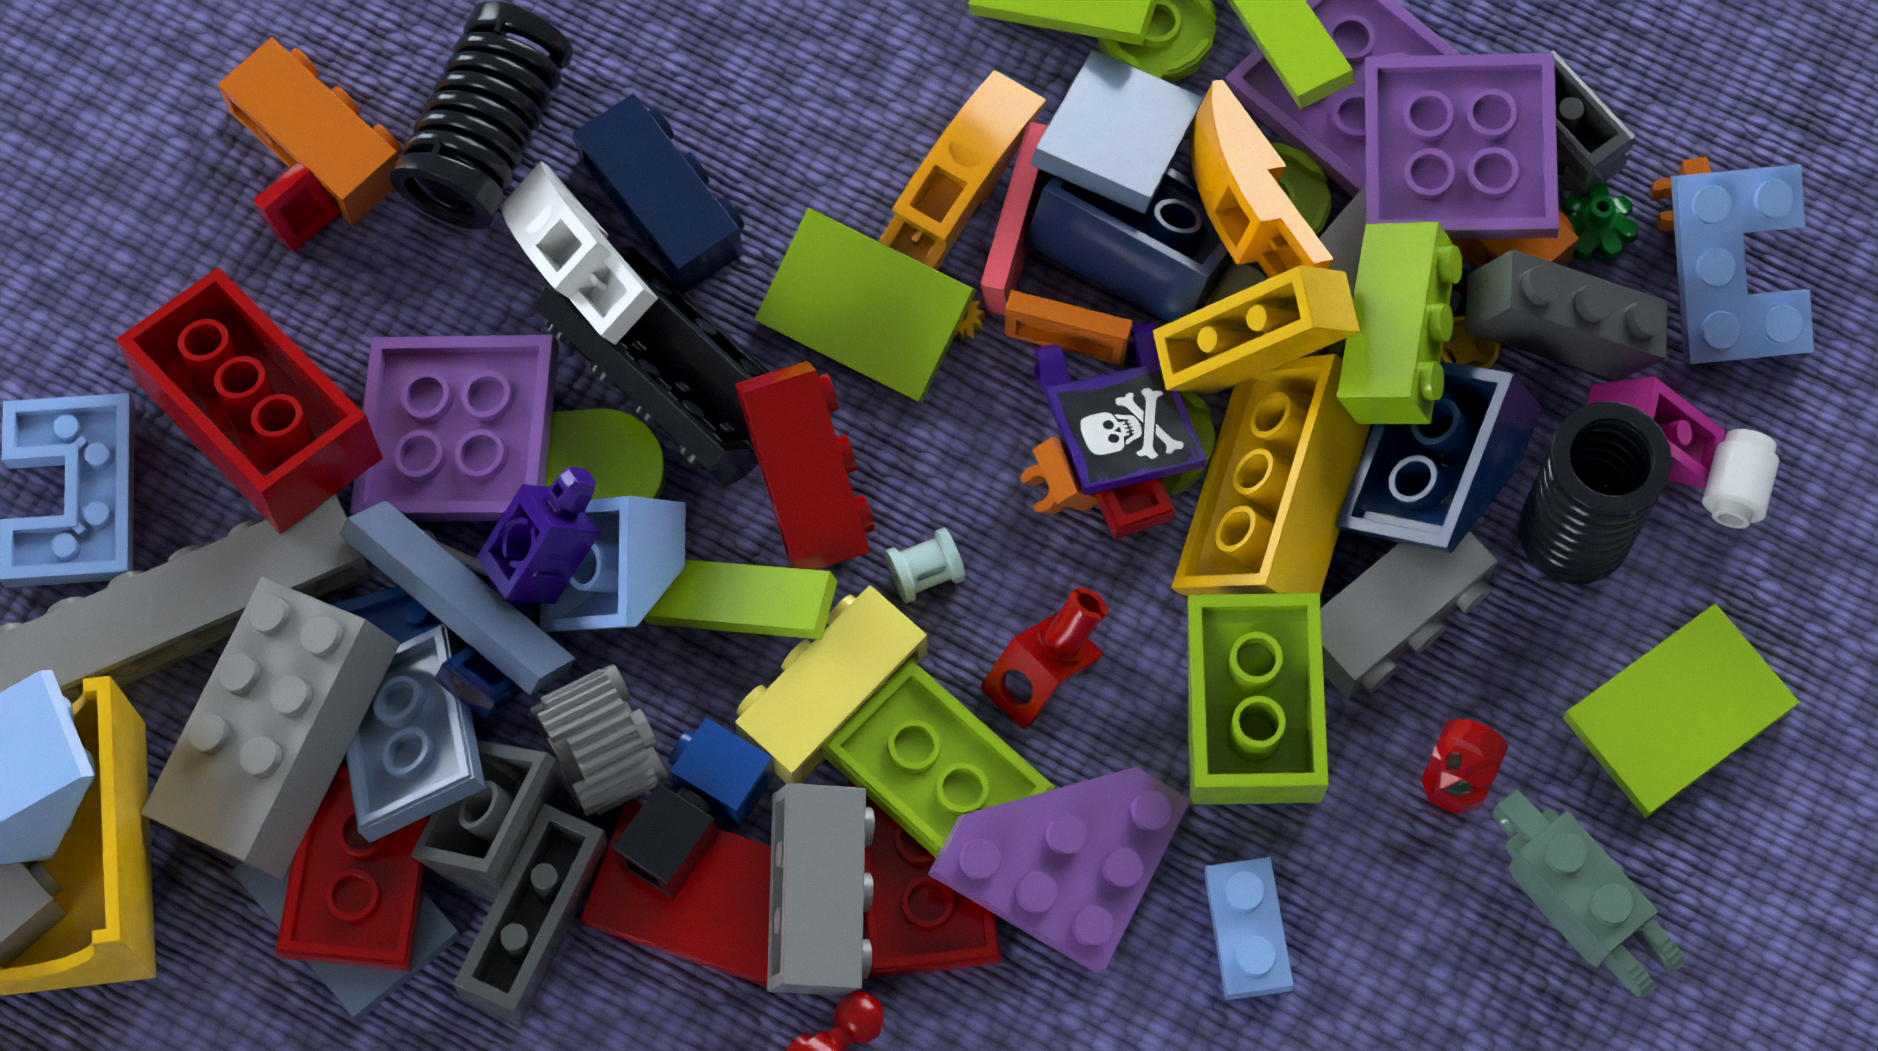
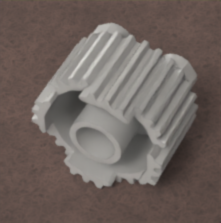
(599, 742)

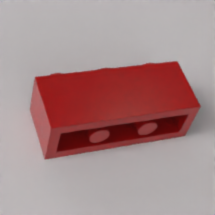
(805, 466)

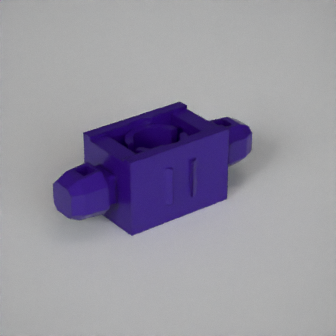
(541, 539)

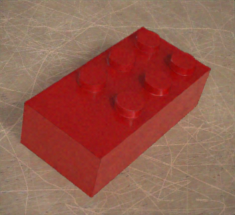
(250, 399)

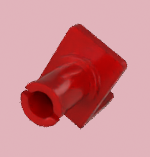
(1048, 655)

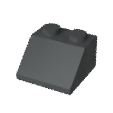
(483, 833)

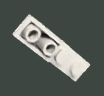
(575, 254)

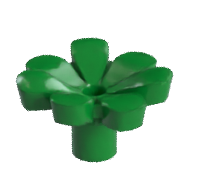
(1600, 223)

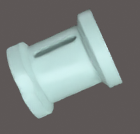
(925, 565)

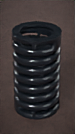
(459, 96)
(1594, 492)

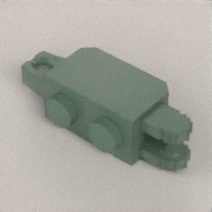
(1583, 891)

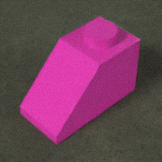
(1688, 430)

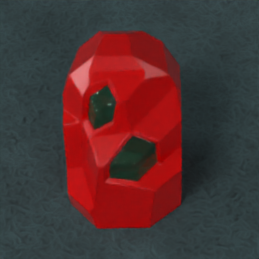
(1463, 765)

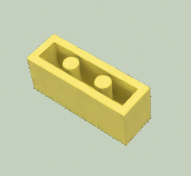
(828, 682)

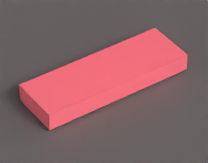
(1008, 245)

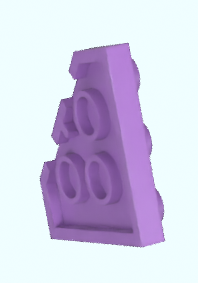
(1066, 859)

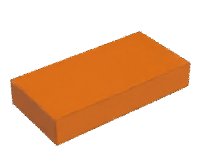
(1070, 326)

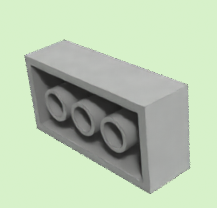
(271, 727)

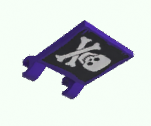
(1120, 423)

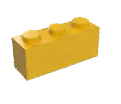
(1256, 330)

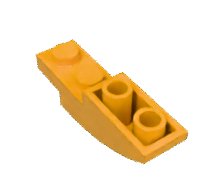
(961, 169)
(1241, 192)

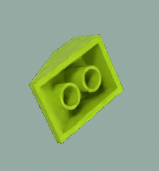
(1256, 699)

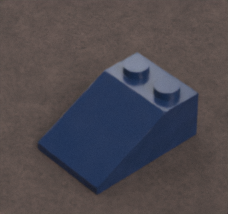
(1438, 478)

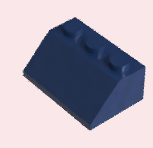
(1153, 259)

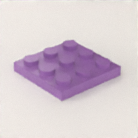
(1335, 126)
(1463, 143)
(457, 423)

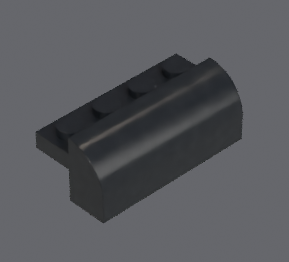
(672, 368)

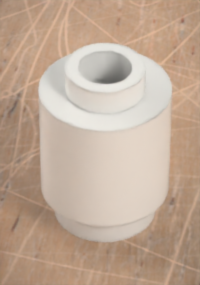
(1741, 478)

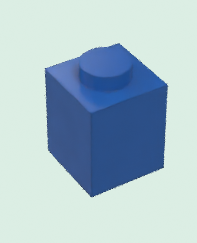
(721, 770)

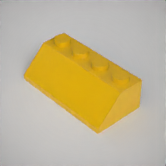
(1274, 485)

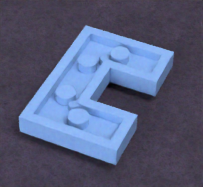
(1715, 306)
(97, 529)

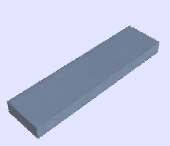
(457, 597)

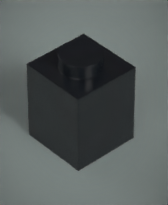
(667, 839)

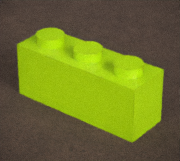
(1403, 319)

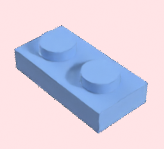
(1248, 928)

